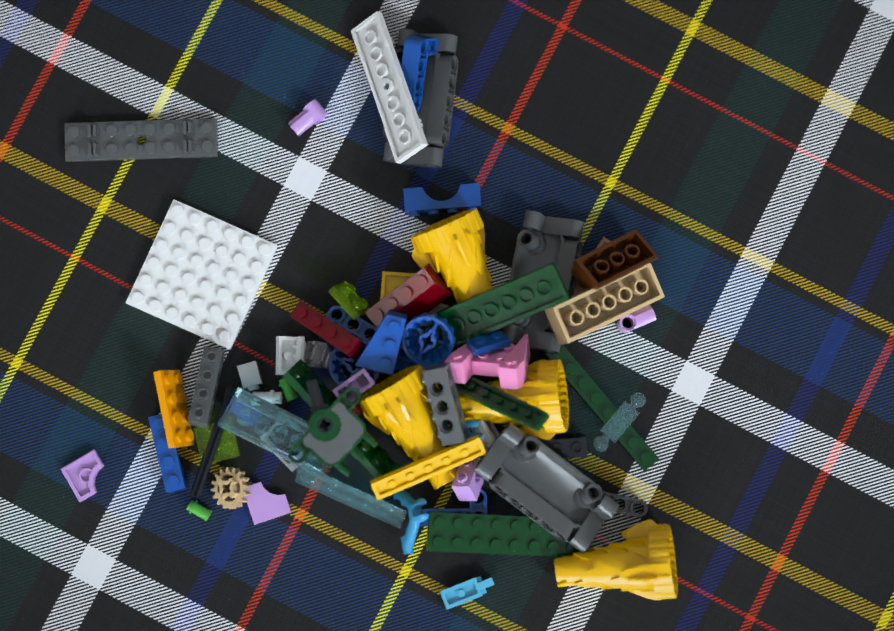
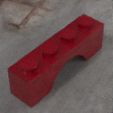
(327, 330)

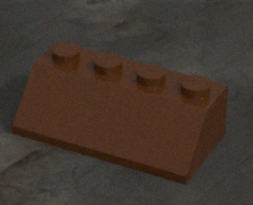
(613, 260)

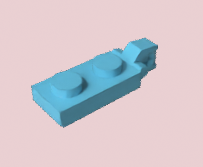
(465, 591)

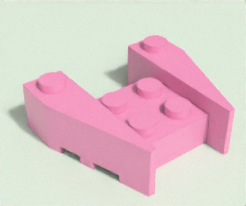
(506, 363)

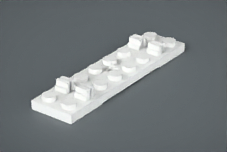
(395, 104)

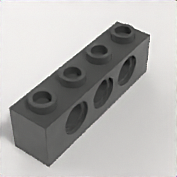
(443, 374)
(206, 387)

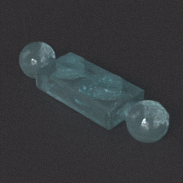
(619, 421)

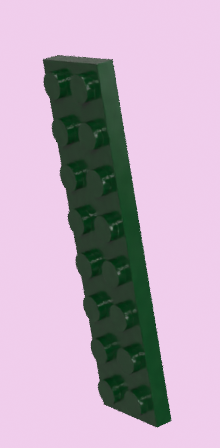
(503, 304)
(375, 459)
(492, 535)

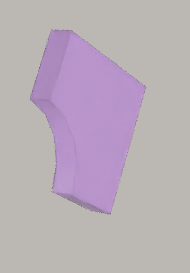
(82, 474)
(265, 505)

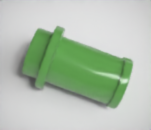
(288, 390)
(199, 510)

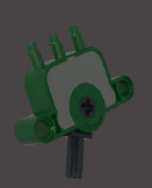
(342, 434)

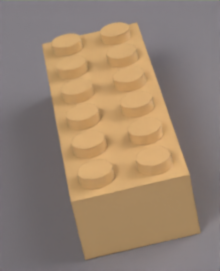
(600, 307)

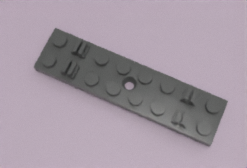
(120, 140)

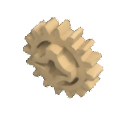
(231, 488)

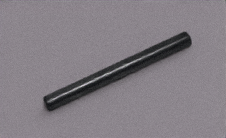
(211, 447)

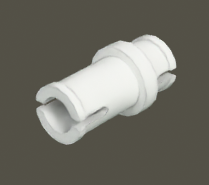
(272, 396)

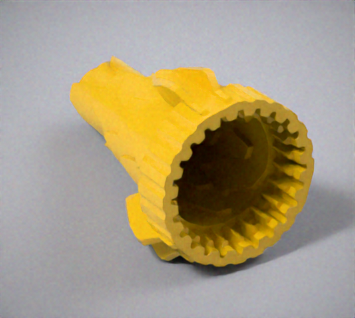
(457, 252)
(543, 388)
(402, 409)
(639, 565)

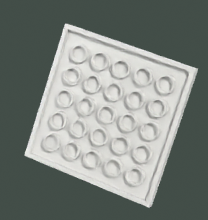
(202, 274)

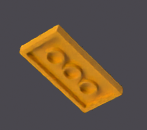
(174, 408)

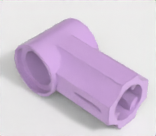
(312, 114)
(638, 318)

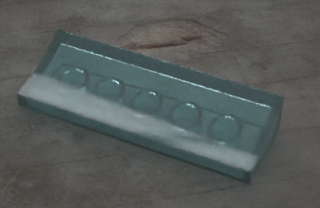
(268, 428)
(352, 497)

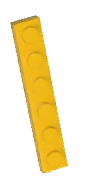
(427, 467)

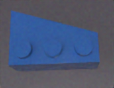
(384, 345)

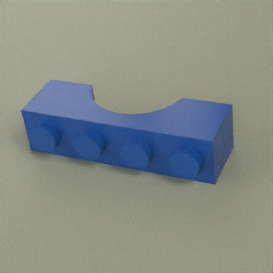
(418, 202)
(169, 461)

